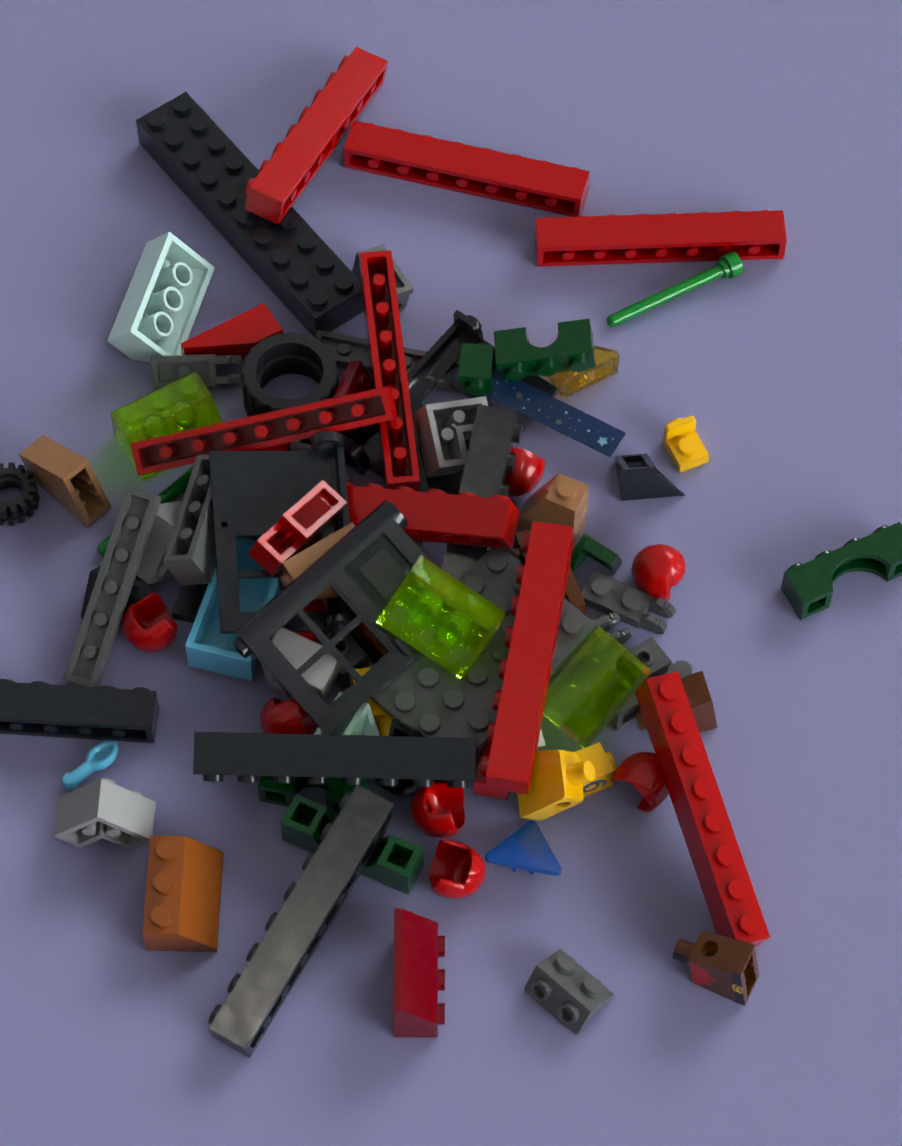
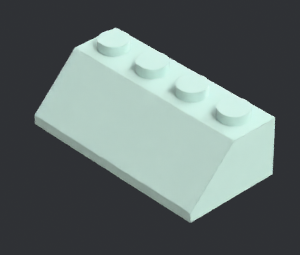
(161, 300)

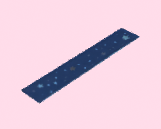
(554, 414)

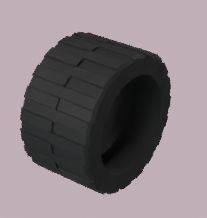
(287, 355)

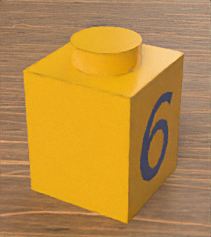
(604, 768)

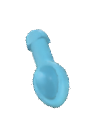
(97, 759)

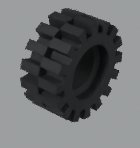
(28, 498)

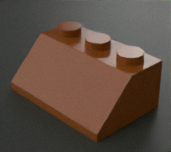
(182, 895)

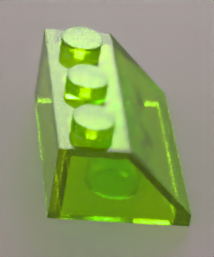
(165, 411)
(441, 617)
(593, 687)

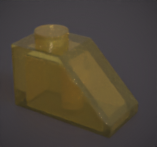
(573, 382)

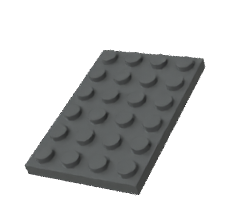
(445, 705)

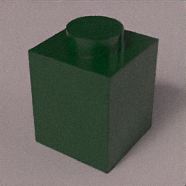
(476, 369)

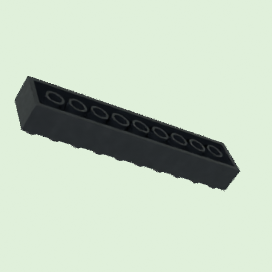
(284, 255)

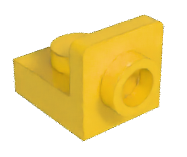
(684, 444)

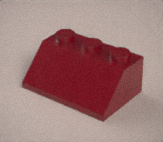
(417, 976)

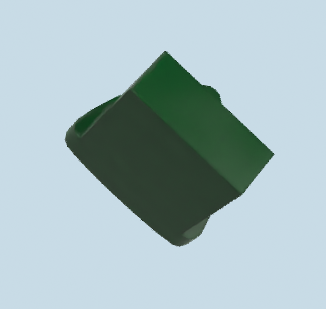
(596, 551)

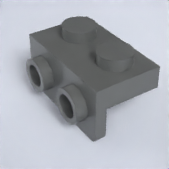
(567, 990)

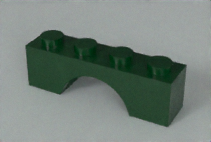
(811, 584)
(392, 863)

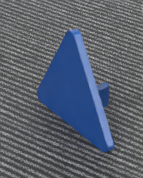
(526, 851)

